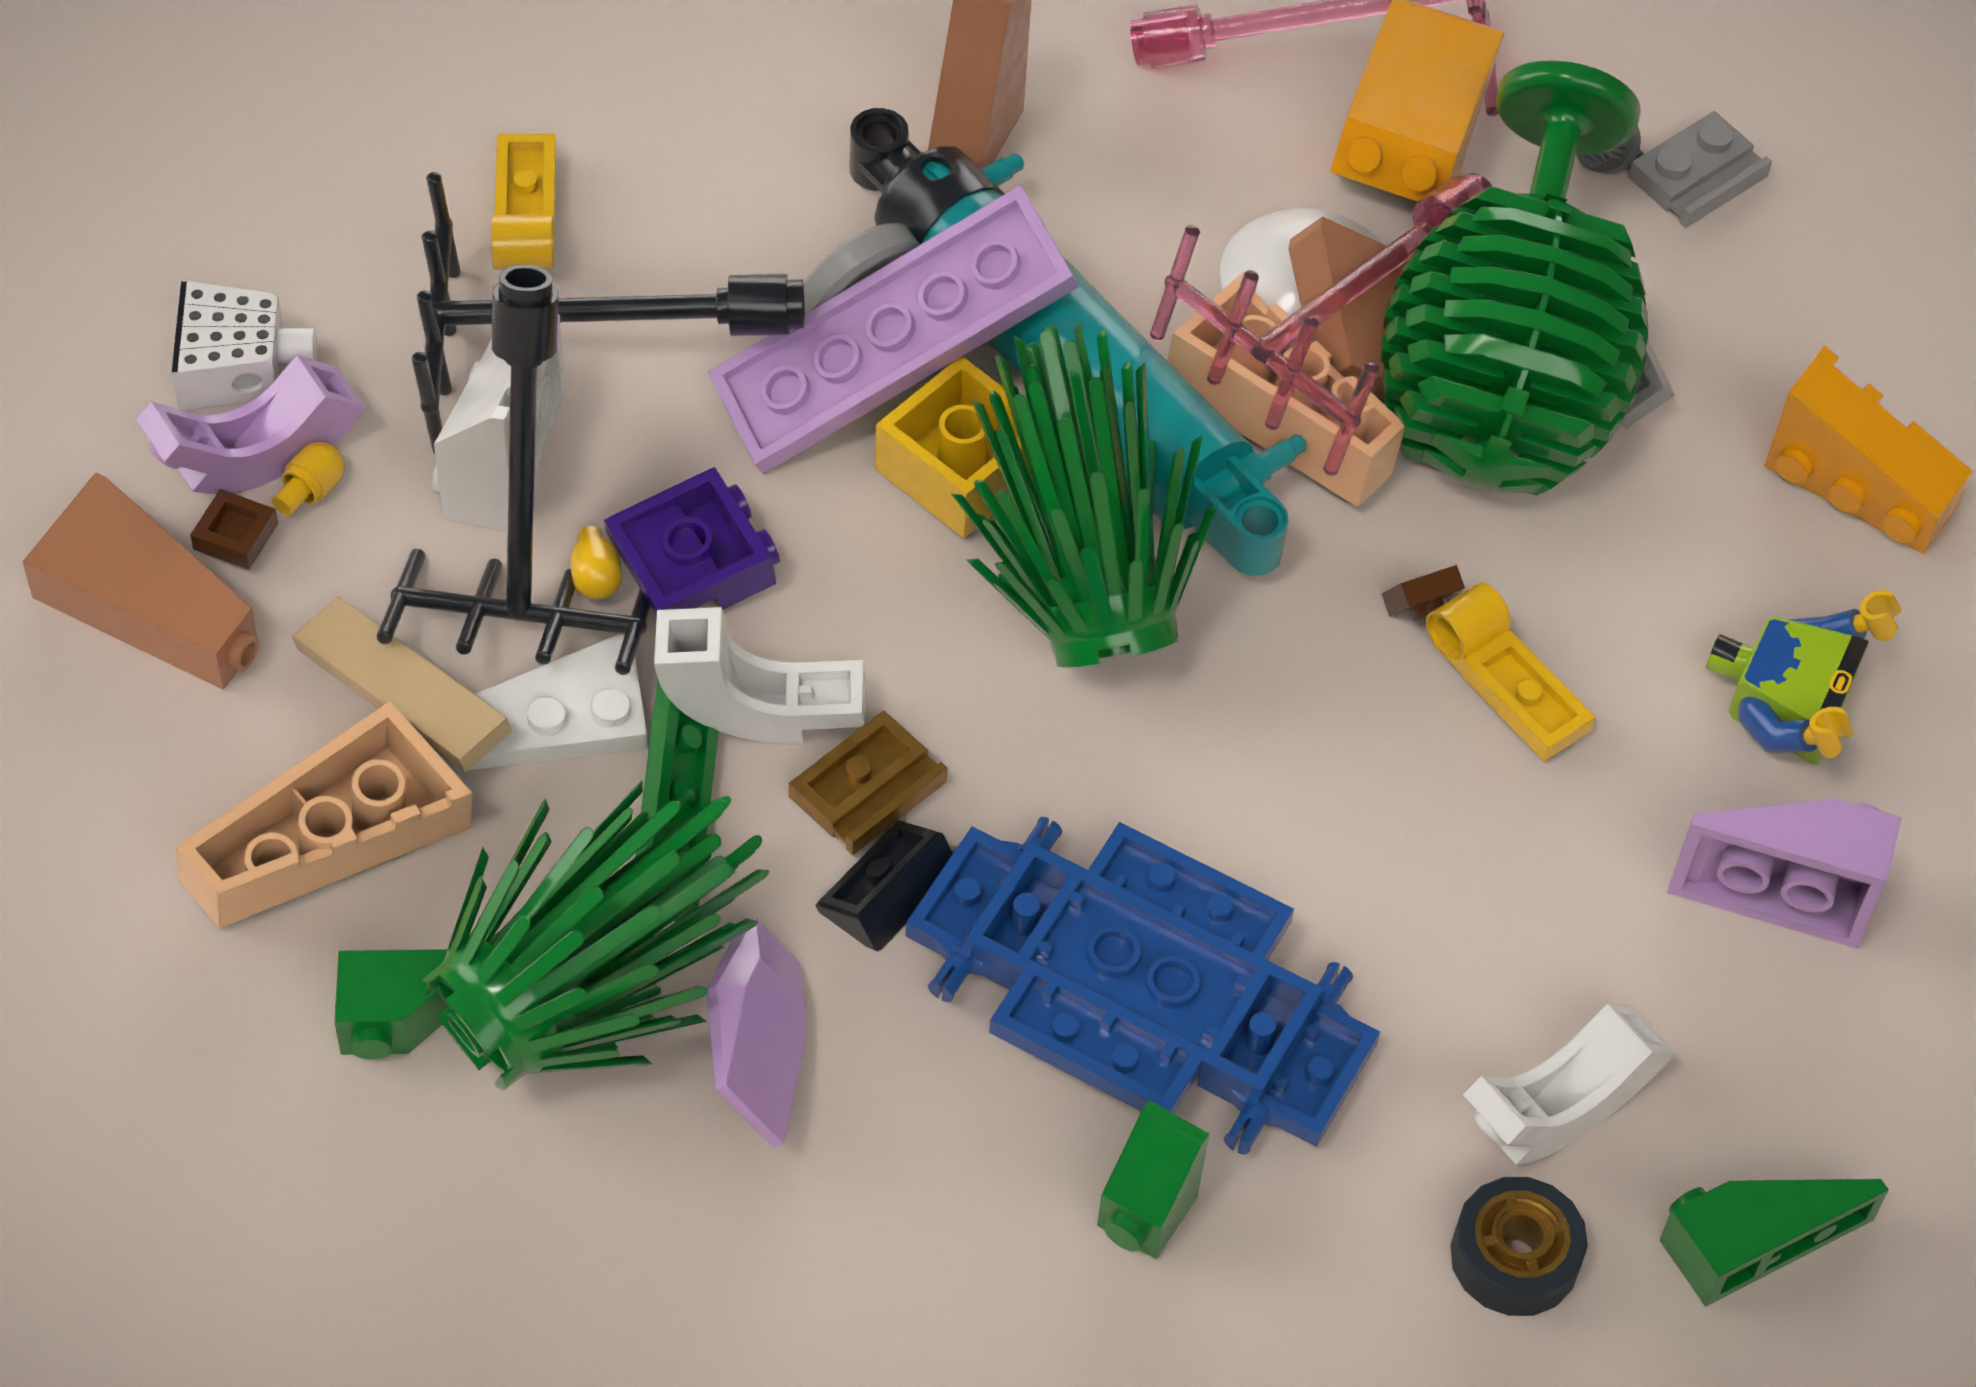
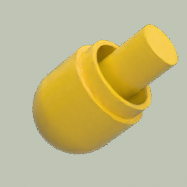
(309, 476)
(595, 565)

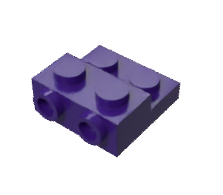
(694, 545)

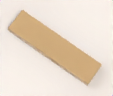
(435, 704)

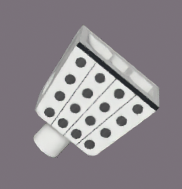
(231, 345)

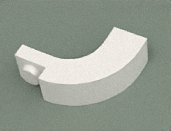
(749, 694)
(1573, 1088)

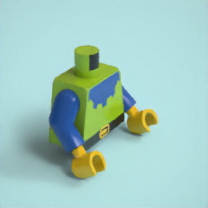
(1801, 675)

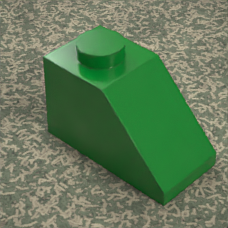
(382, 1003)
(1153, 1181)

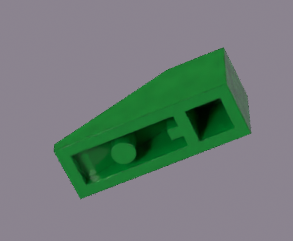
(1759, 1226)

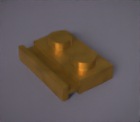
(867, 782)

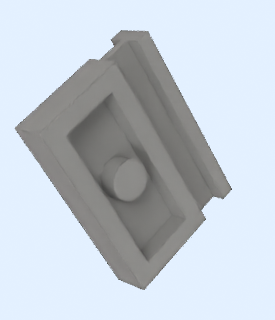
(1699, 169)

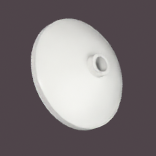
(1264, 249)

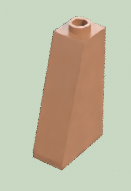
(982, 77)
(141, 586)

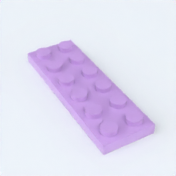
(893, 329)

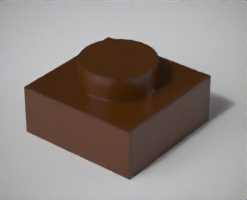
(234, 529)
(1423, 593)

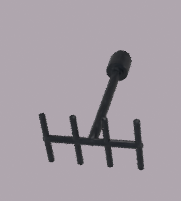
(749, 305)
(525, 338)

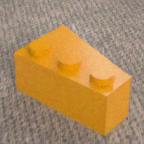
(1863, 458)

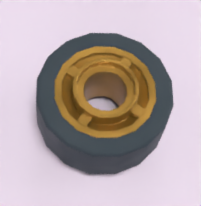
(1511, 1279)

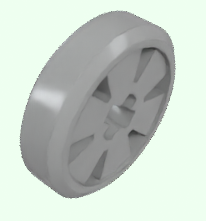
(856, 260)

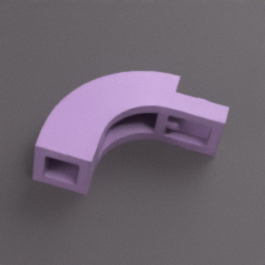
(258, 439)

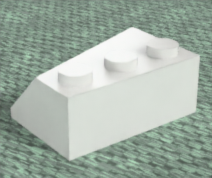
(475, 439)

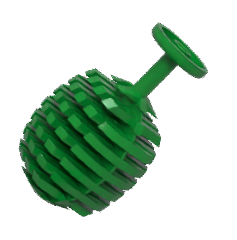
(1520, 313)

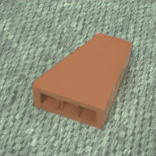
(1354, 333)

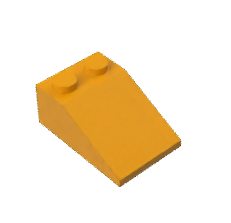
(1417, 100)

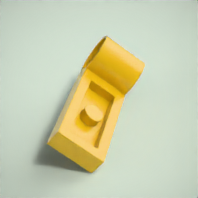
(524, 201)
(1478, 642)

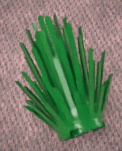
(1072, 545)
(587, 943)

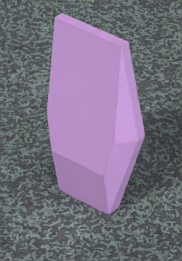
(758, 1030)

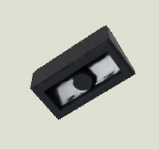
(886, 884)

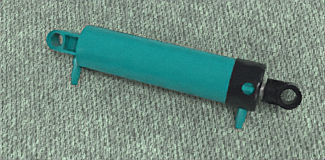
(946, 186)

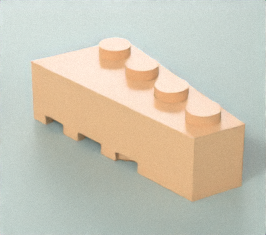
(1251, 387)
(326, 819)

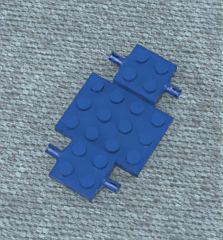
(1145, 977)

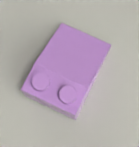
(1791, 865)

